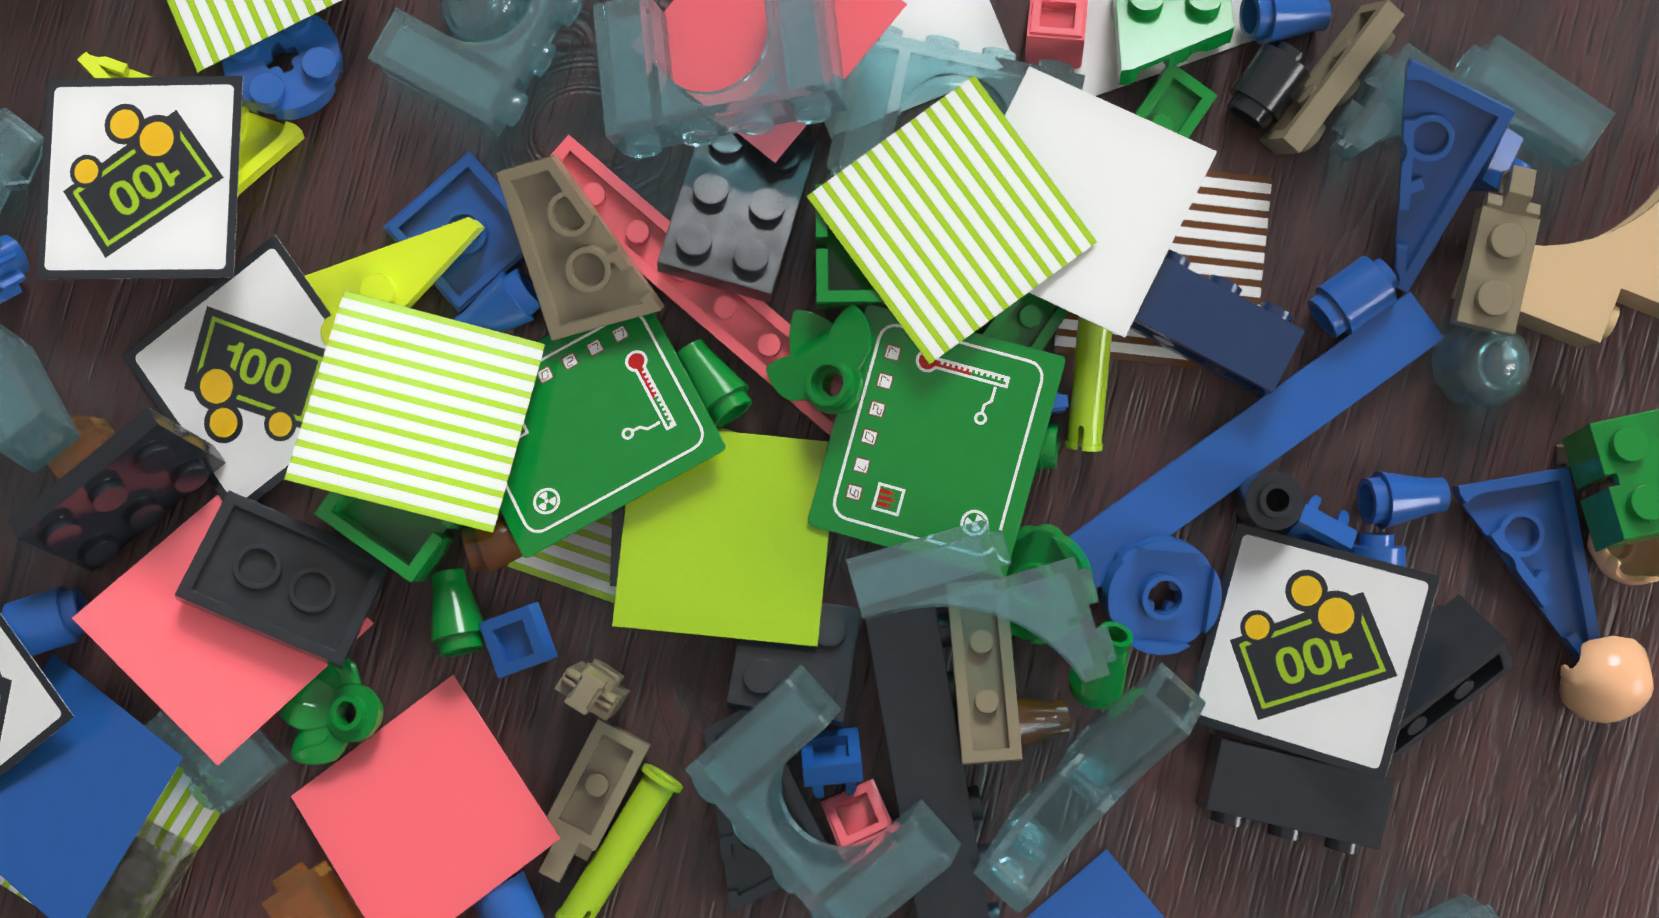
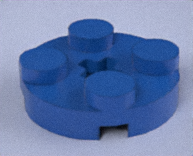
(304, 87)
(1138, 570)

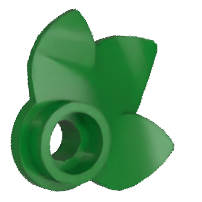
(821, 353)
(322, 714)

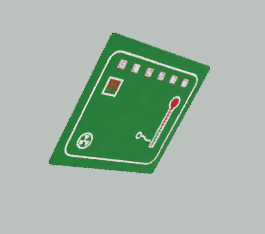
(602, 429)
(936, 438)

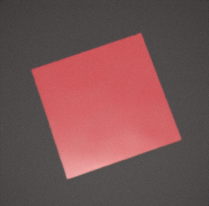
(723, 39)
(193, 665)
(425, 812)

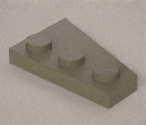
(571, 253)

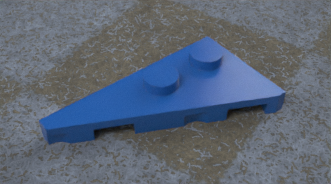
(1442, 149)
(1538, 537)

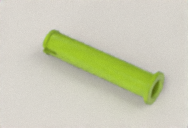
(1089, 387)
(620, 844)

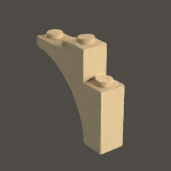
(1577, 284)

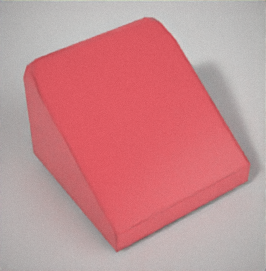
(1056, 31)
(857, 816)

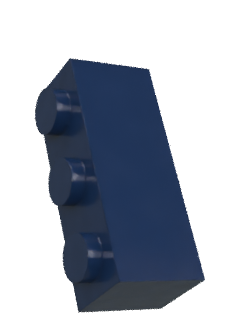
(1217, 326)

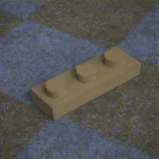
(1334, 78)
(984, 687)

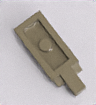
(1498, 256)
(593, 688)
(592, 795)

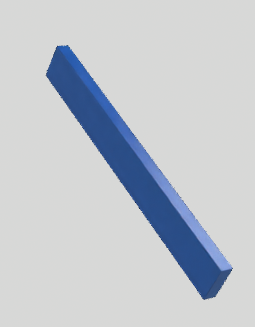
(1260, 433)

